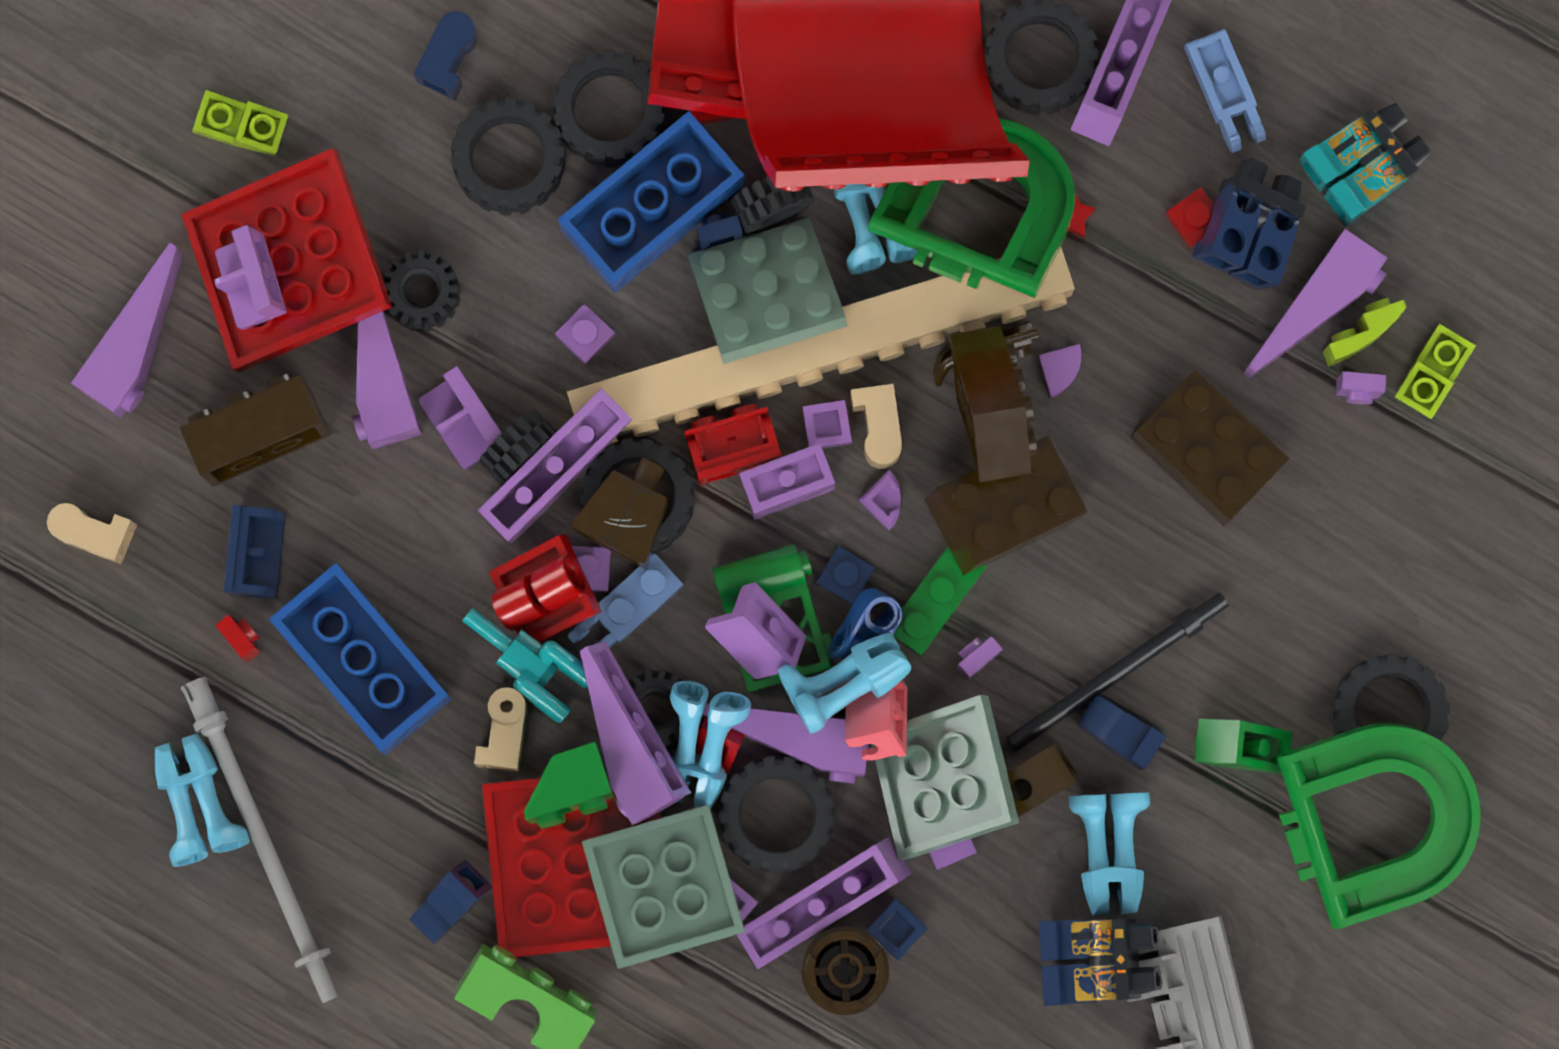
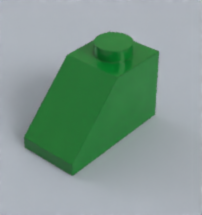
(1240, 745)

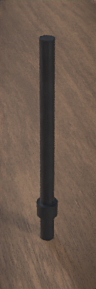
(1187, 624)

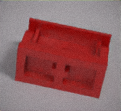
(731, 444)

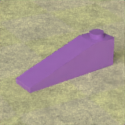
(1119, 69)
(1335, 284)
(125, 353)
(381, 389)
(554, 466)
(632, 750)
(822, 751)
(823, 902)

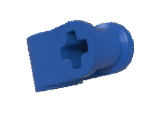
(858, 625)

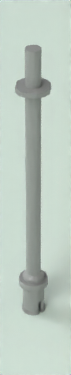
(211, 723)

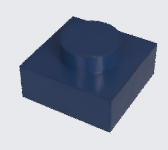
(718, 230)
(845, 575)
(897, 929)

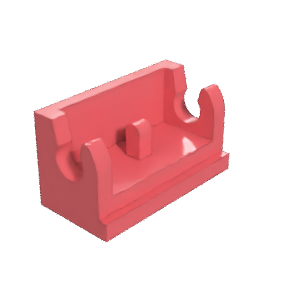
(879, 723)

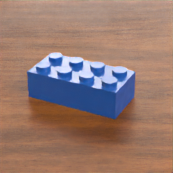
(651, 202)
(360, 659)

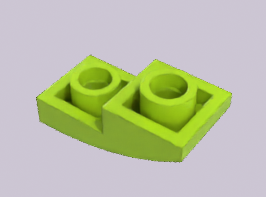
(240, 123)
(1372, 325)
(1434, 371)

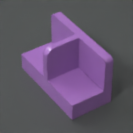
(249, 279)
(460, 418)
(787, 481)
(758, 633)

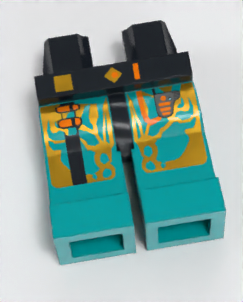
(1375, 152)

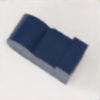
(448, 45)
(1121, 732)
(450, 901)

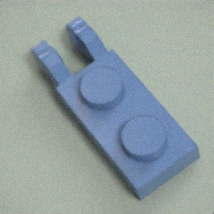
(1224, 86)
(632, 602)

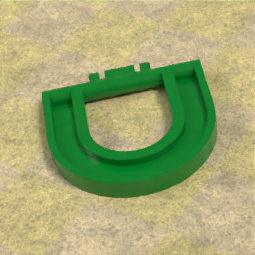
(1033, 244)
(1399, 880)

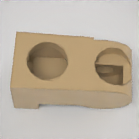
(883, 438)
(78, 530)
(507, 732)

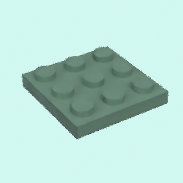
(767, 290)
(949, 781)
(663, 886)

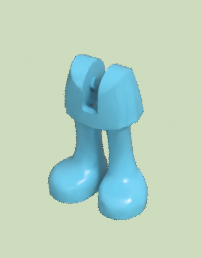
(868, 251)
(872, 666)
(725, 711)
(221, 833)
(1099, 873)

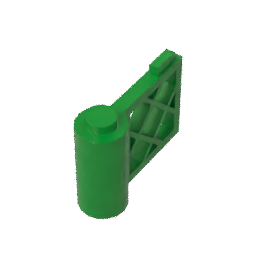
(781, 577)

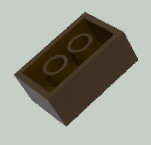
(993, 403)
(254, 429)
(1209, 448)
(1005, 514)

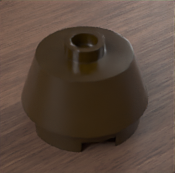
(845, 970)

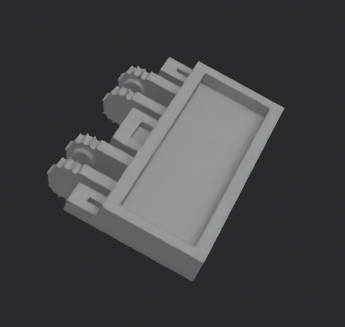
(1201, 986)

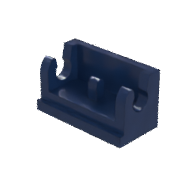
(254, 552)

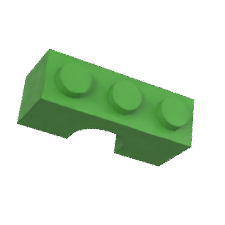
(496, 979)

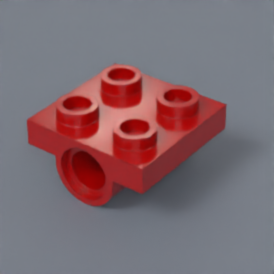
(543, 591)

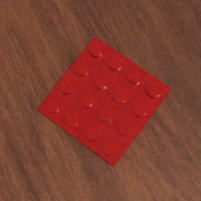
(315, 249)
(542, 875)

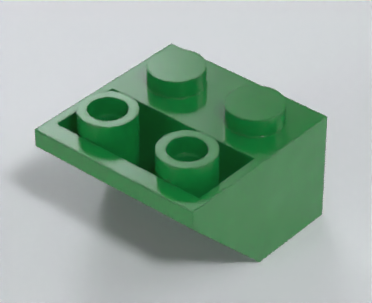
(570, 783)

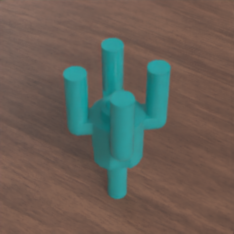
(530, 664)

